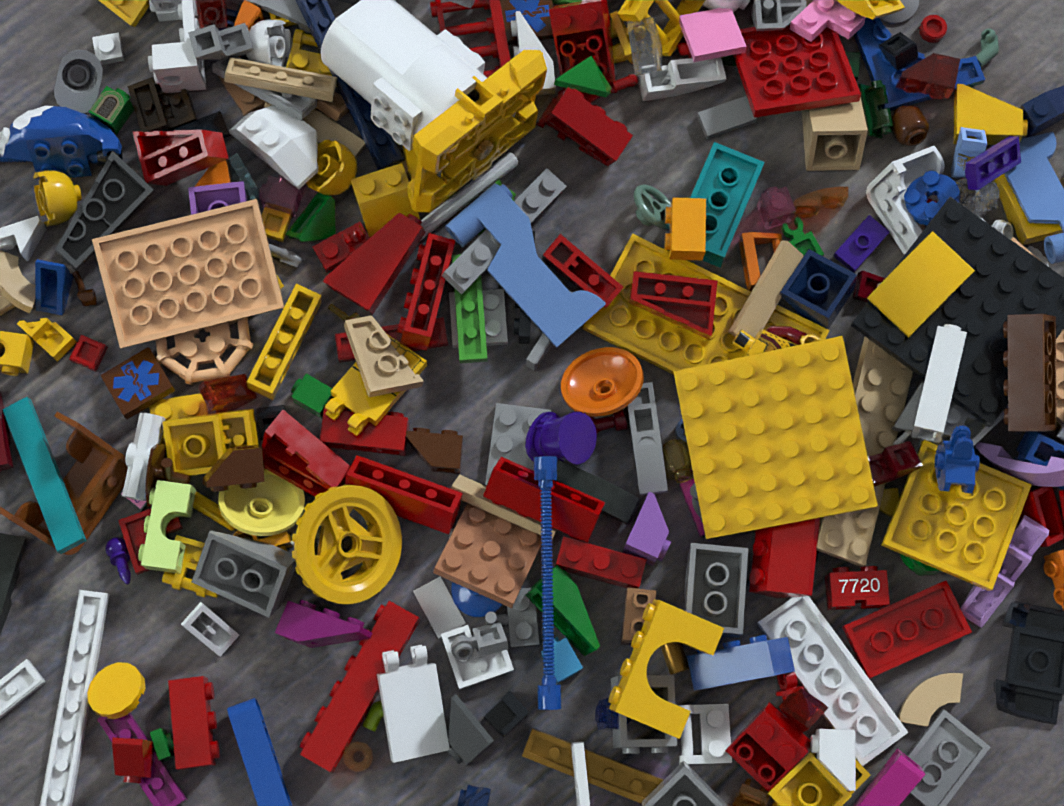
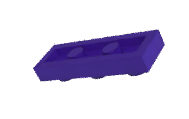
(993, 163)

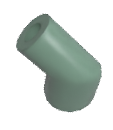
(989, 47)

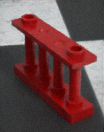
(493, 24)

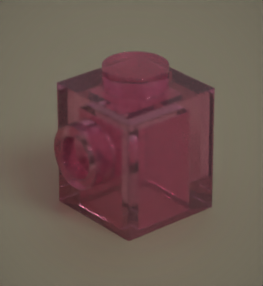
(281, 195)
(775, 207)

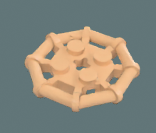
(206, 352)

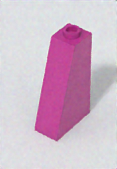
(892, 782)

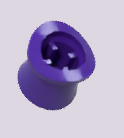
(566, 437)

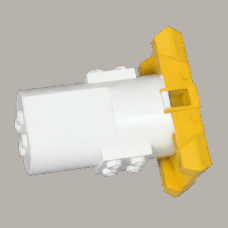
(433, 94)

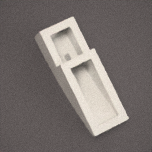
(681, 77)

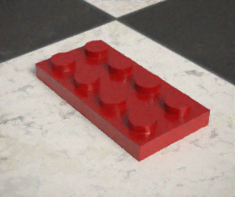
(906, 629)

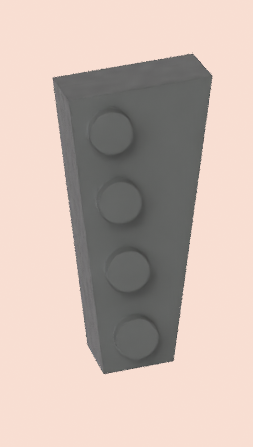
(106, 207)

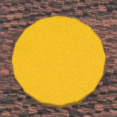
(116, 690)

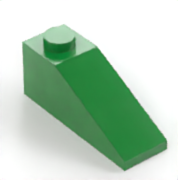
(569, 611)

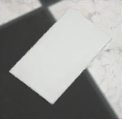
(439, 607)

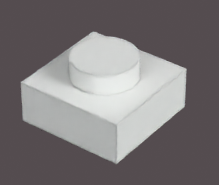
(108, 48)

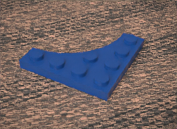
(879, 68)

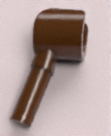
(87, 296)

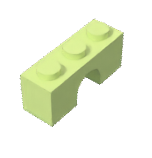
(167, 502)

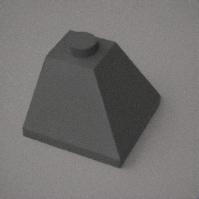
(466, 733)

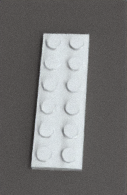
(834, 677)

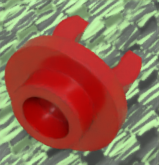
(787, 683)

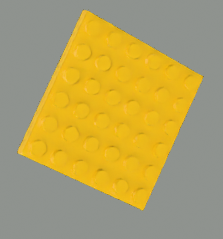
(775, 438)

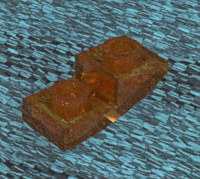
(810, 203)

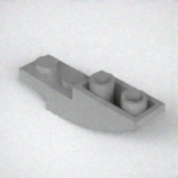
(647, 442)

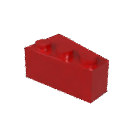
(586, 125)

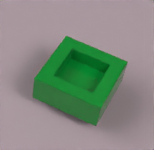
(163, 744)

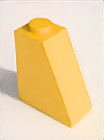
(984, 112)

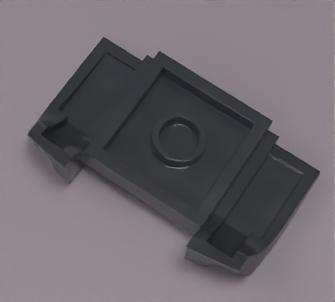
(1034, 663)

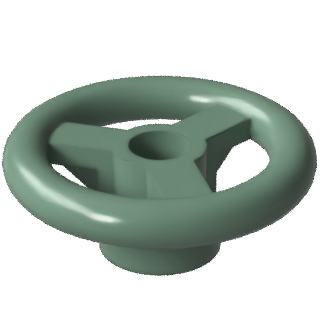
(649, 208)

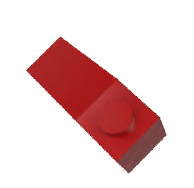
(581, 270)

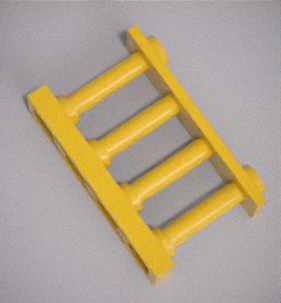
(672, 33)

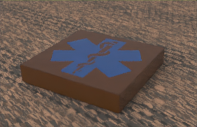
(535, 13)
(137, 383)

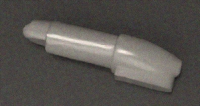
(286, 256)

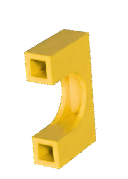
(633, 694)

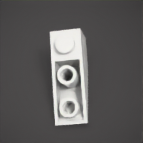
(528, 41)

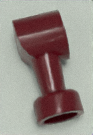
(616, 420)

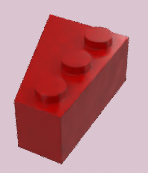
(178, 153)
(676, 299)
(301, 457)

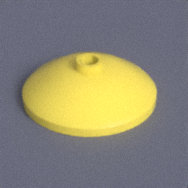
(263, 509)

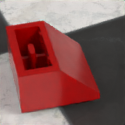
(781, 744)

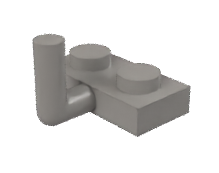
(521, 621)

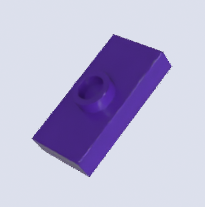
(861, 243)

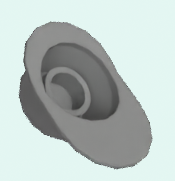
(78, 80)

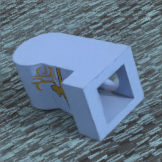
(967, 149)

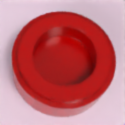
(932, 28)

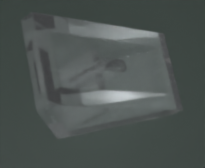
(645, 46)

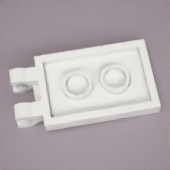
(412, 706)

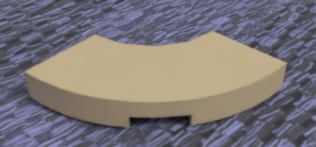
(14, 285)
(929, 696)

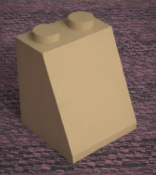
(834, 137)

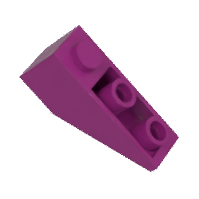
(317, 629)

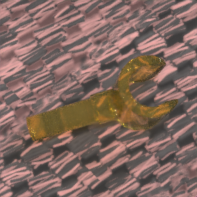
(341, 314)

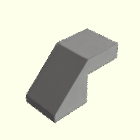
(223, 44)

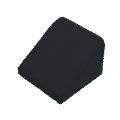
(899, 50)
(266, 416)

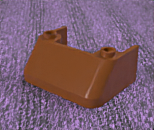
(90, 483)

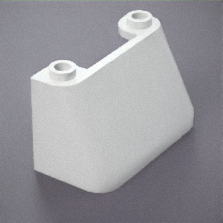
(888, 192)

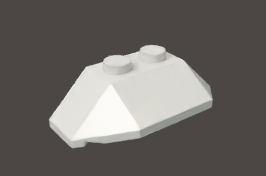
(281, 142)

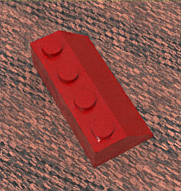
(785, 560)

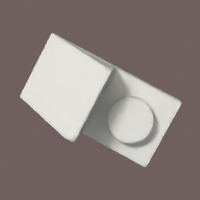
(24, 234)

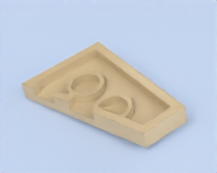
(377, 360)

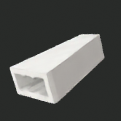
(939, 383)

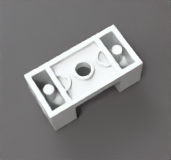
(175, 63)

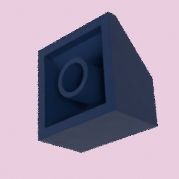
(819, 288)

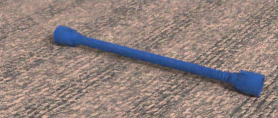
(548, 693)

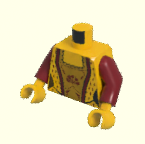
(772, 339)

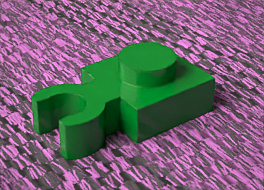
(799, 240)

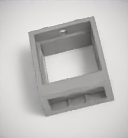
(657, 746)

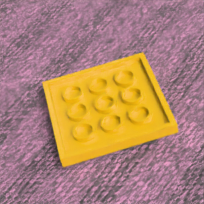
(957, 529)

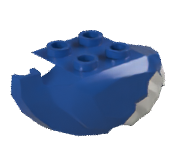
(57, 140)

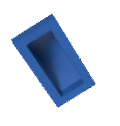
(52, 286)

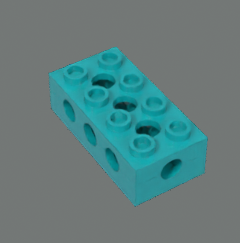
(743, 172)

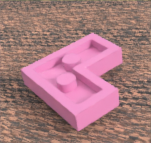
(825, 14)

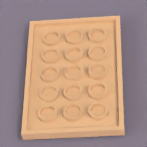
(188, 273)

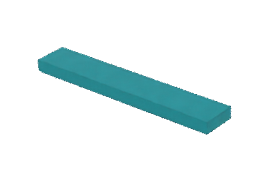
(44, 475)

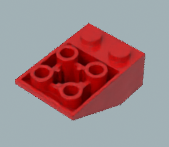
(581, 32)

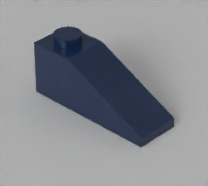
(1044, 110)

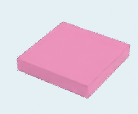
(712, 34)

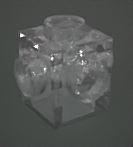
(979, 200)

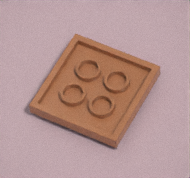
(489, 555)

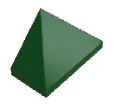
(585, 78)
(315, 221)

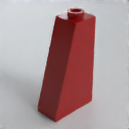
(377, 263)

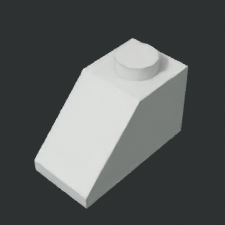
(837, 754)

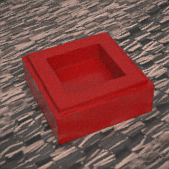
(88, 353)

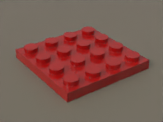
(793, 74)

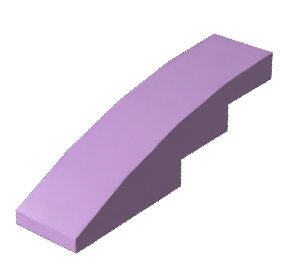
(1025, 541)

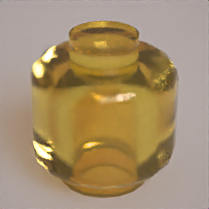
(677, 461)

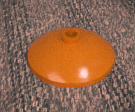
(602, 381)

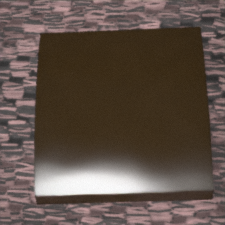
(158, 109)

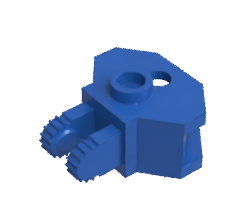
(956, 461)

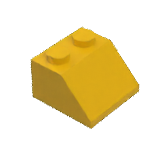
(382, 196)

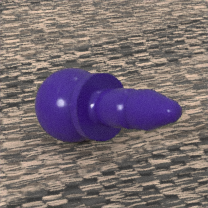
(119, 556)

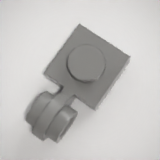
(486, 638)

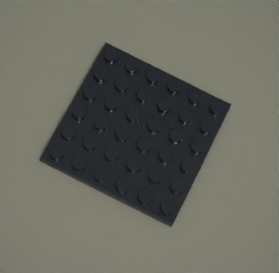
(1003, 284)

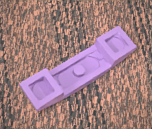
(1034, 474)

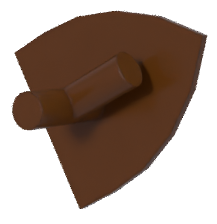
(161, 468)

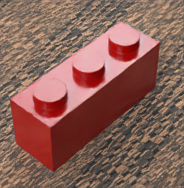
(384, 438)
(600, 563)
(193, 722)

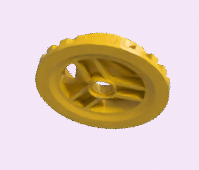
(376, 547)

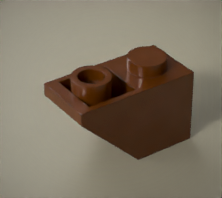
(437, 450)
(236, 466)

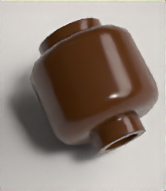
(909, 125)

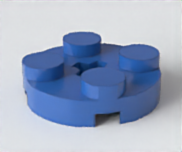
(927, 185)

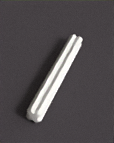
(468, 193)

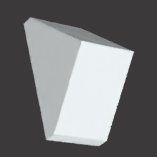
(210, 629)

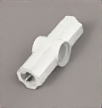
(147, 435)

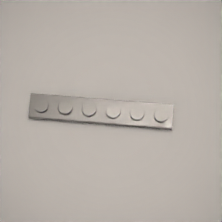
(480, 253)

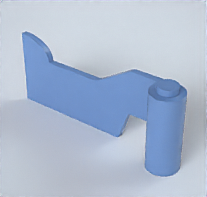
(1040, 189)
(519, 267)

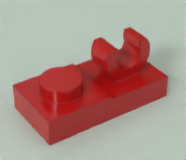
(340, 246)

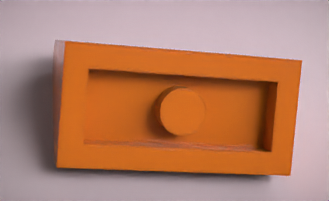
(748, 254)

